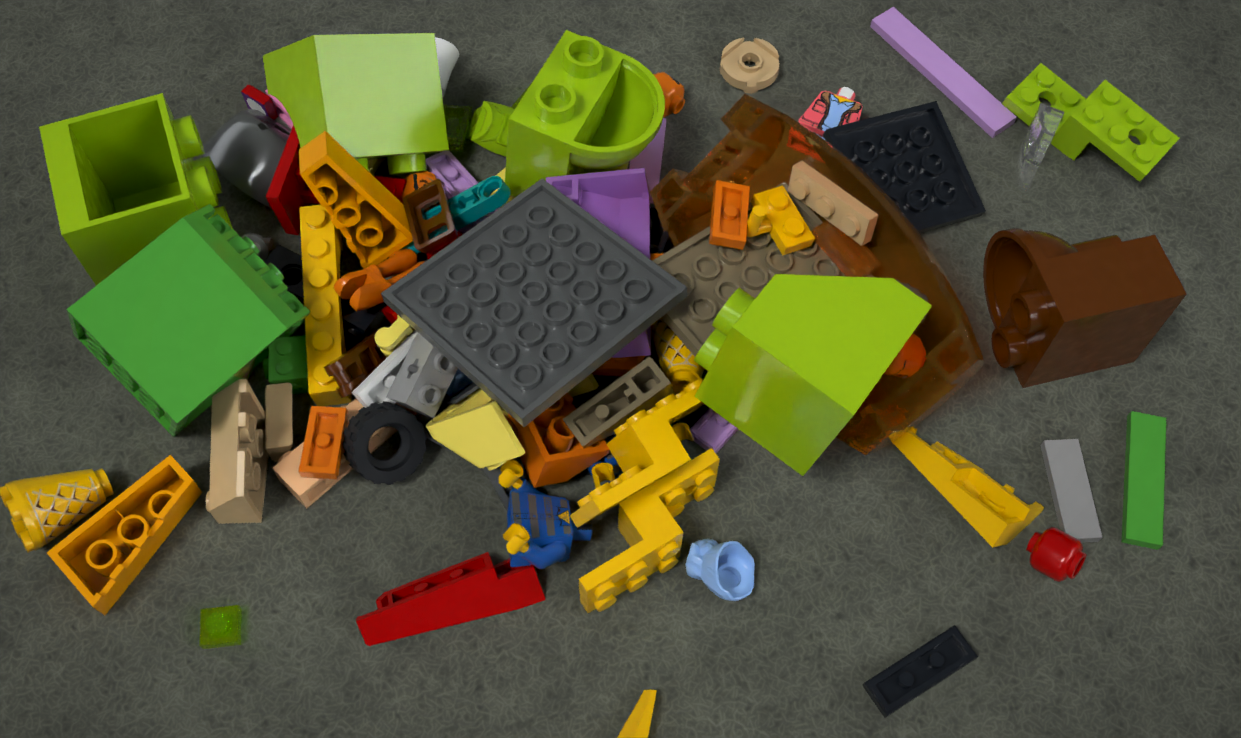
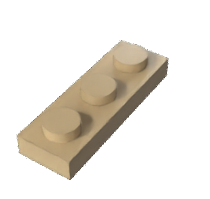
(832, 203)

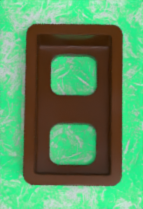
(414, 206)

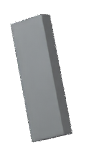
(1071, 489)

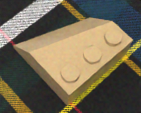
(237, 456)

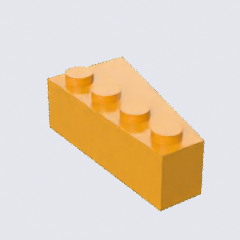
(125, 534)

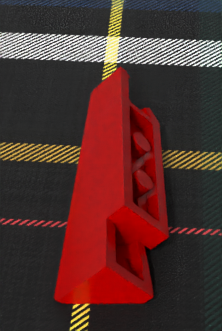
(450, 598)

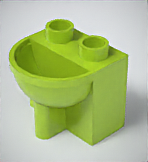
(582, 114)

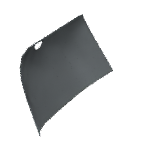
(247, 153)

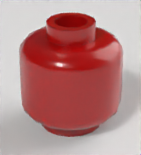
(1056, 554)

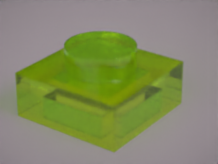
(220, 626)

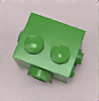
(288, 363)

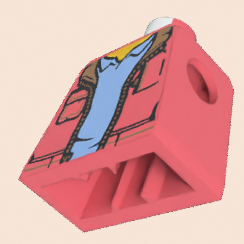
(831, 110)

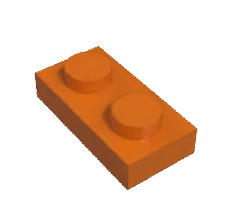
(729, 215)
(323, 442)

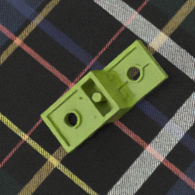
(1100, 119)

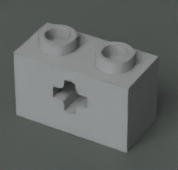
(422, 378)

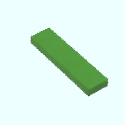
(1144, 480)

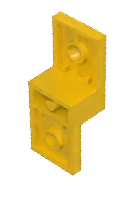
(644, 451)
(650, 531)

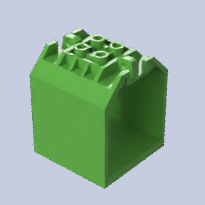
(186, 317)

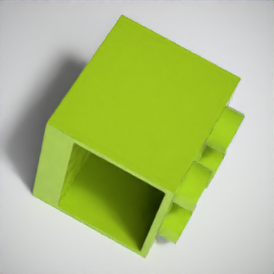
(126, 179)

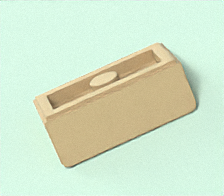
(278, 419)

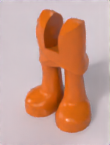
(366, 285)

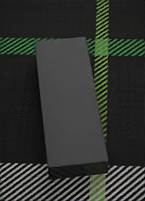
(919, 671)

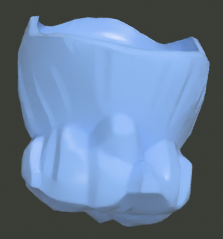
(722, 567)

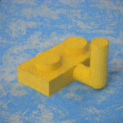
(778, 215)

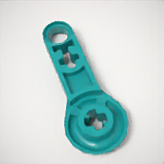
(471, 205)

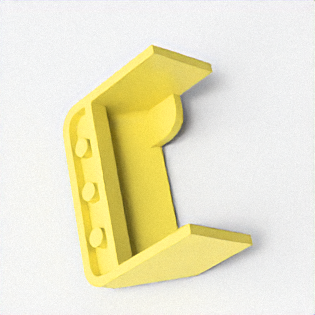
(480, 431)

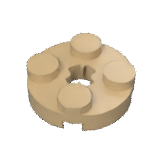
(745, 77)

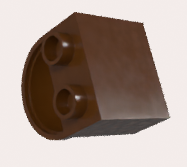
(1075, 304)

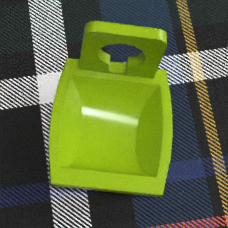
(490, 127)

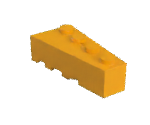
(355, 200)

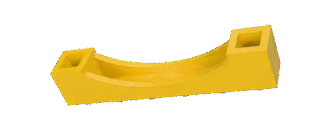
(324, 325)

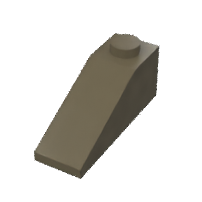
(616, 403)

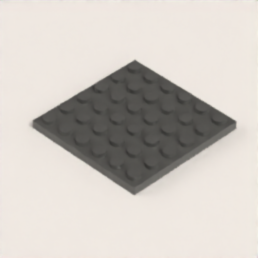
(534, 299)

